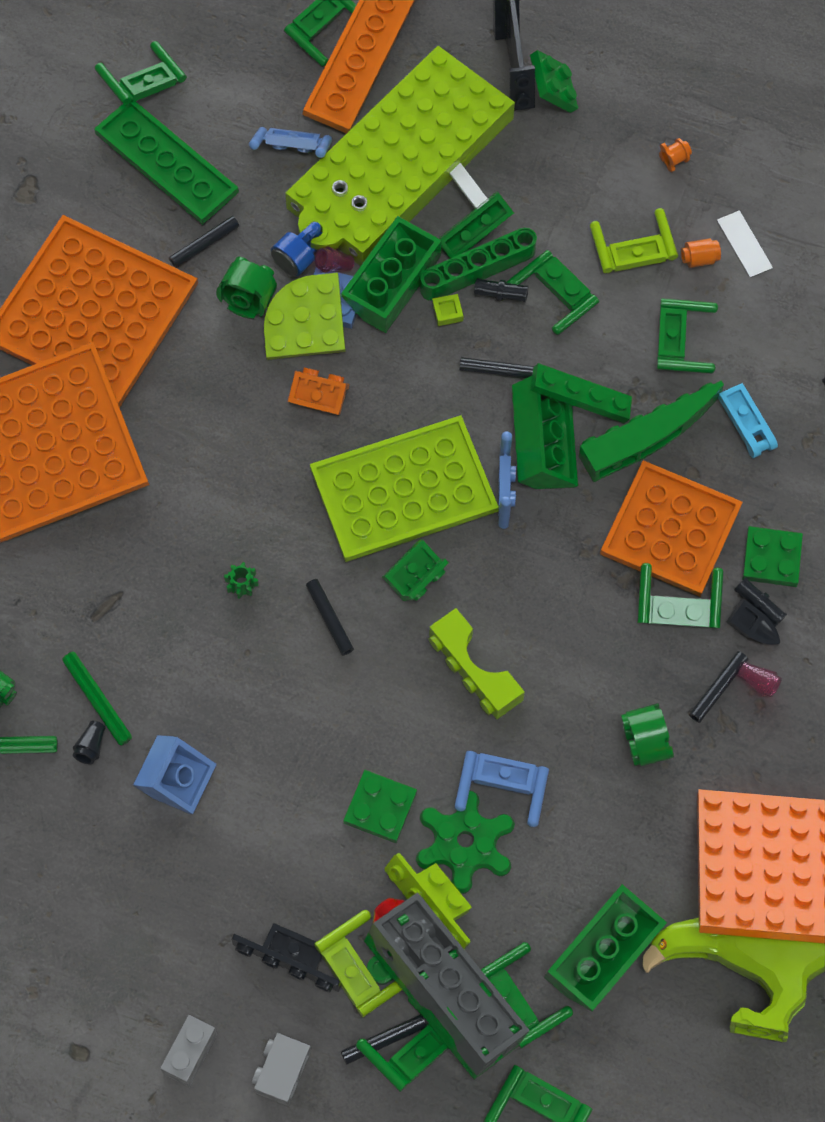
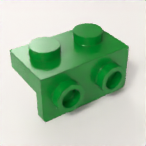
(415, 571)

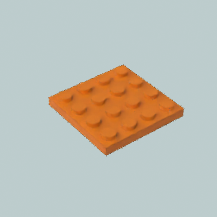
(672, 527)

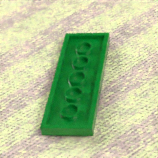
(166, 161)

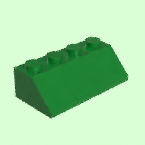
(391, 273)
(543, 439)
(605, 949)

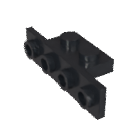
(291, 952)

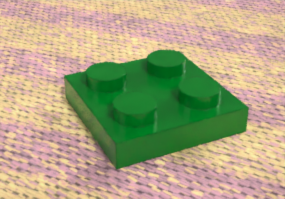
(554, 81)
(772, 556)
(380, 806)

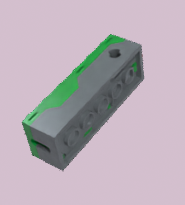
(444, 983)

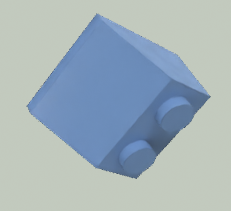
(175, 773)

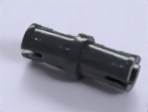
(501, 290)
(760, 601)

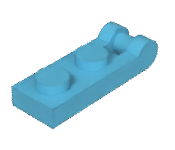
(747, 420)

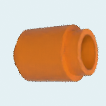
(701, 252)

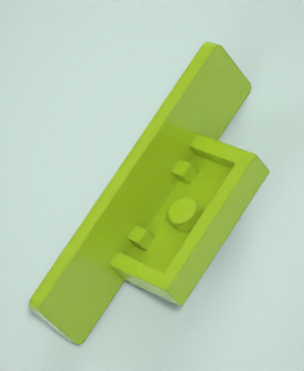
(435, 890)

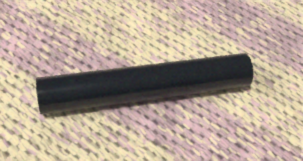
(204, 241)
(495, 368)
(329, 617)
(718, 687)
(386, 1037)

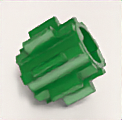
(241, 572)

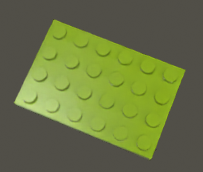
(403, 488)

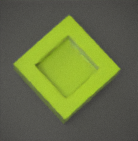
(447, 309)

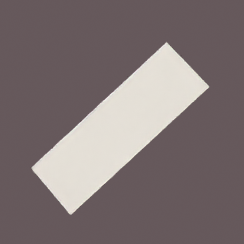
(744, 243)

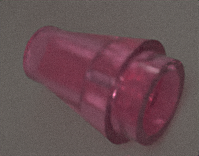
(332, 260)
(761, 679)

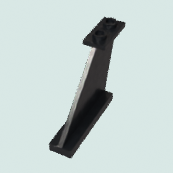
(521, 79)

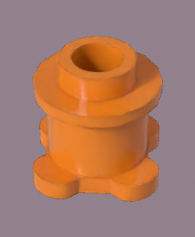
(675, 153)

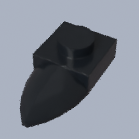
(753, 624)

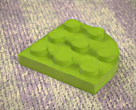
(305, 318)

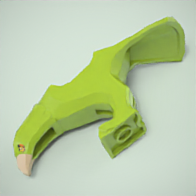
(776, 965)

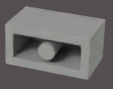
(189, 1051)
(281, 1069)

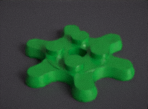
(465, 860)

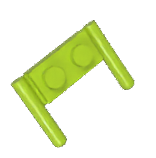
(637, 251)
(350, 969)

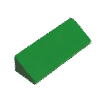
(476, 225)

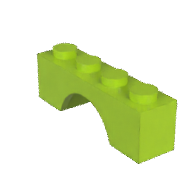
(497, 690)

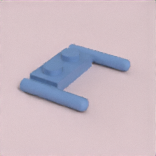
(282, 139)
(506, 475)
(505, 775)

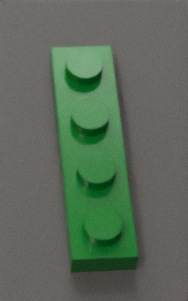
(581, 393)

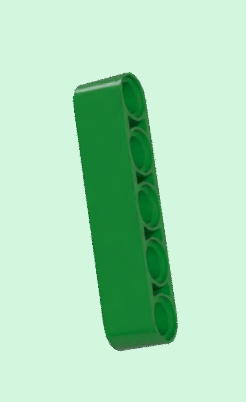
(485, 254)

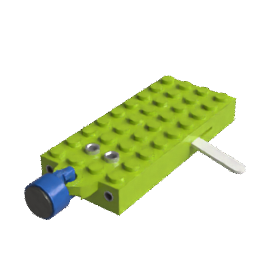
(394, 161)

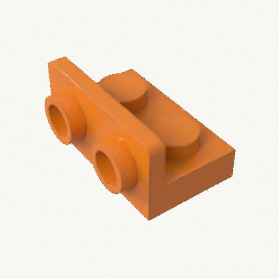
(318, 392)

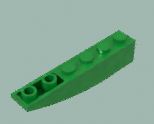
(646, 433)

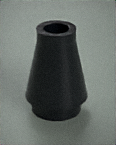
(89, 744)

